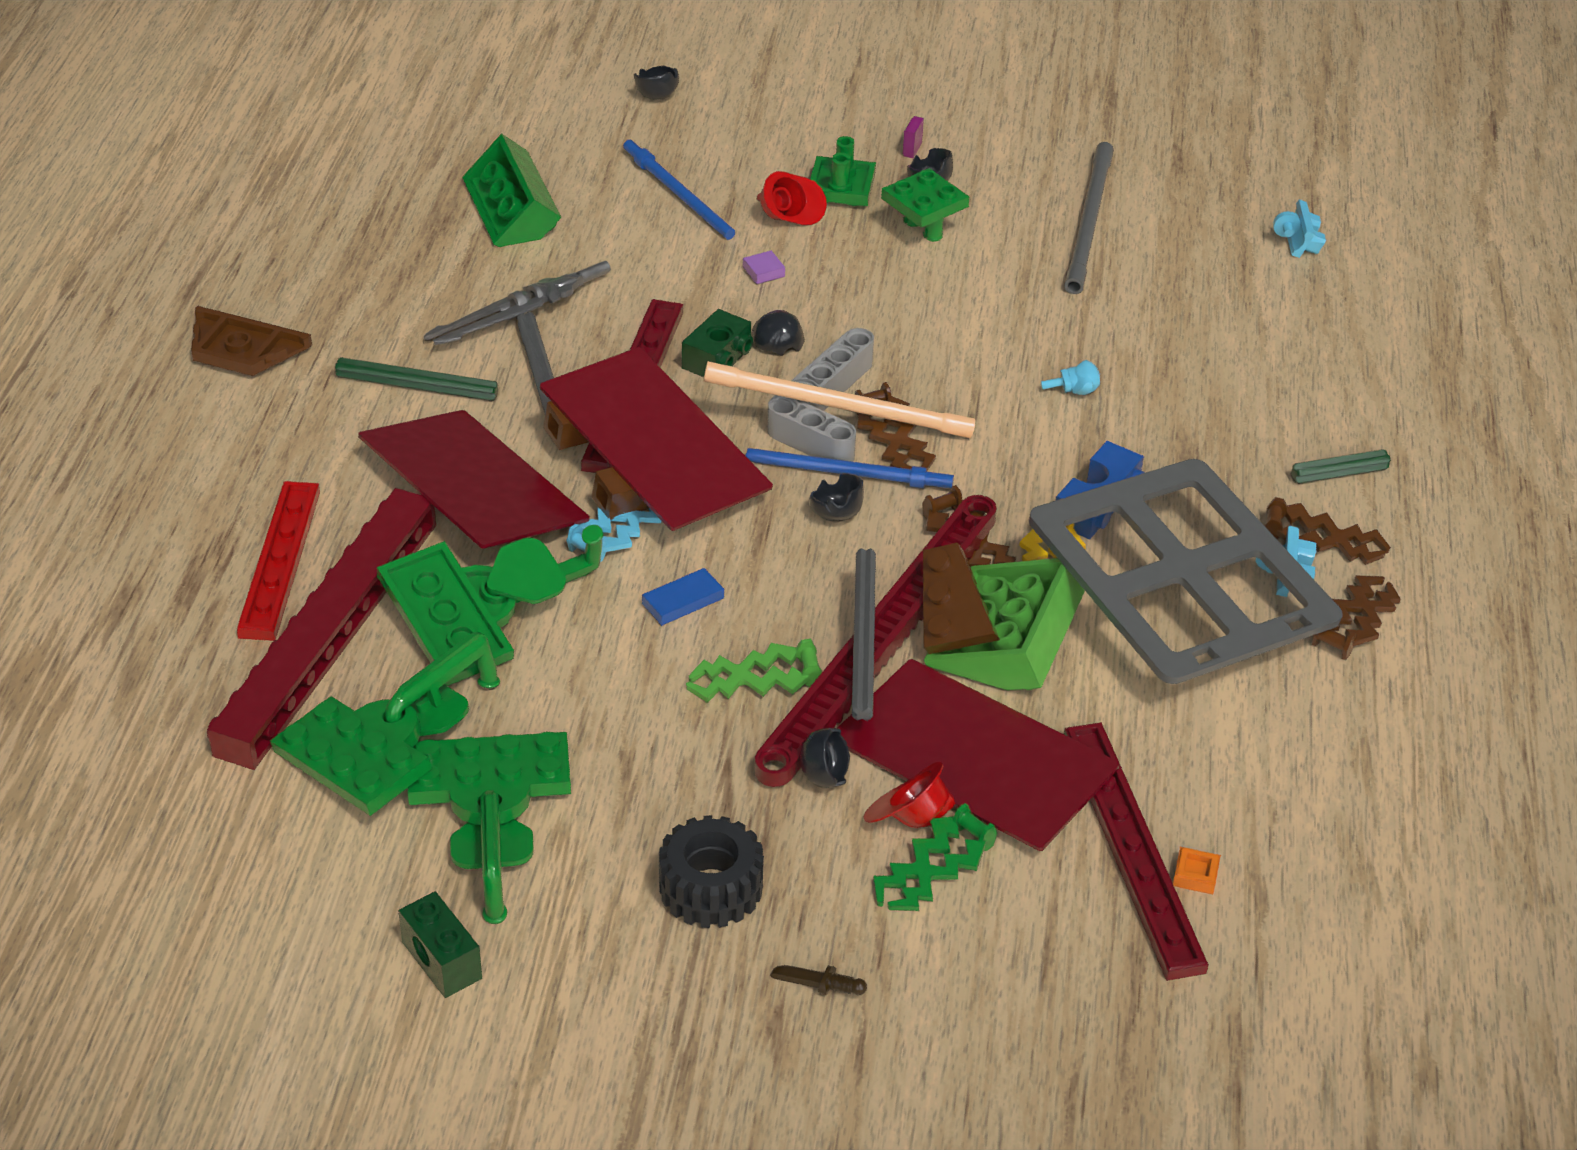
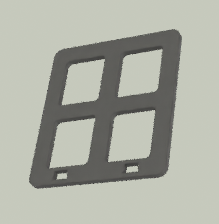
(1185, 568)

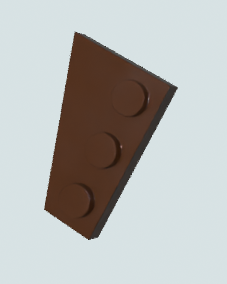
(952, 603)

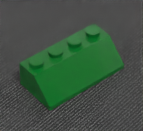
(510, 194)

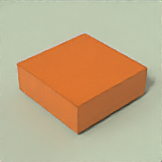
(1196, 870)

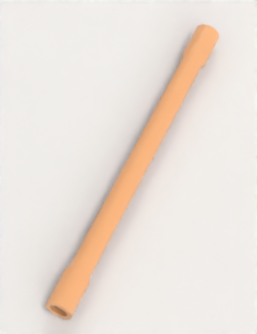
(734, 377)

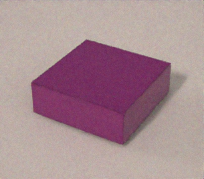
(913, 137)

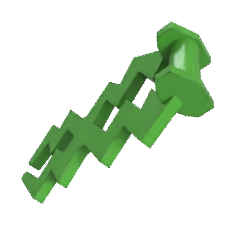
(741, 673)

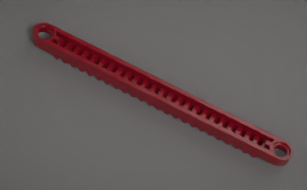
(894, 618)

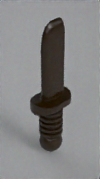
(822, 980)

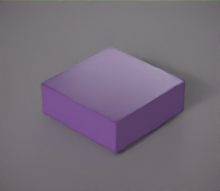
(764, 267)

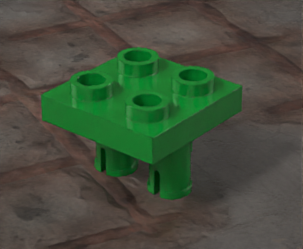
(843, 177)
(925, 201)

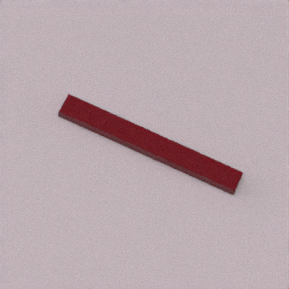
(654, 338)
(1142, 866)

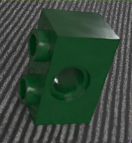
(719, 339)
(440, 944)

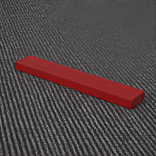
(278, 561)

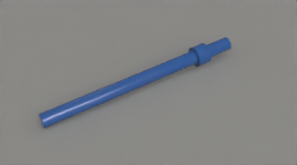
(646, 161)
(917, 476)

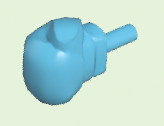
(1078, 379)

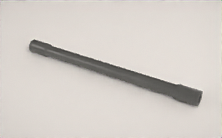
(1077, 270)

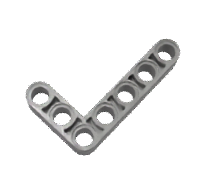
(806, 424)

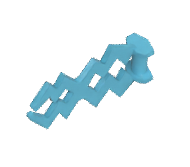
(623, 532)

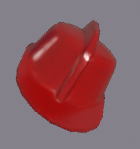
(792, 198)
(915, 800)

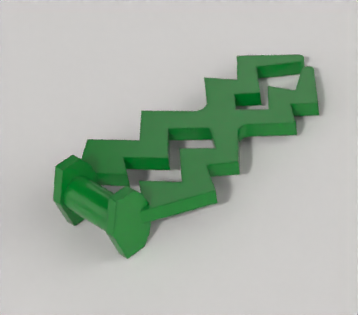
(921, 868)

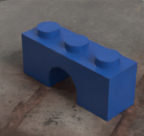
(1106, 466)

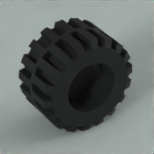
(711, 896)

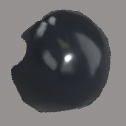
(657, 82)
(938, 160)
(778, 332)
(838, 500)
(825, 757)

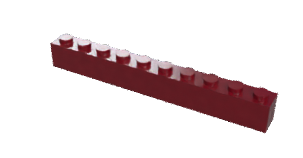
(318, 632)

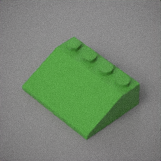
(1031, 612)

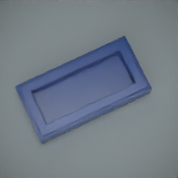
(682, 596)

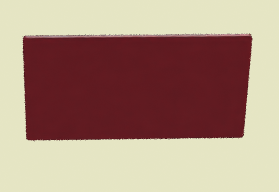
(656, 438)
(473, 478)
(992, 756)

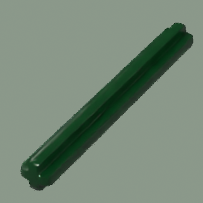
(416, 379)

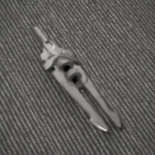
(545, 290)

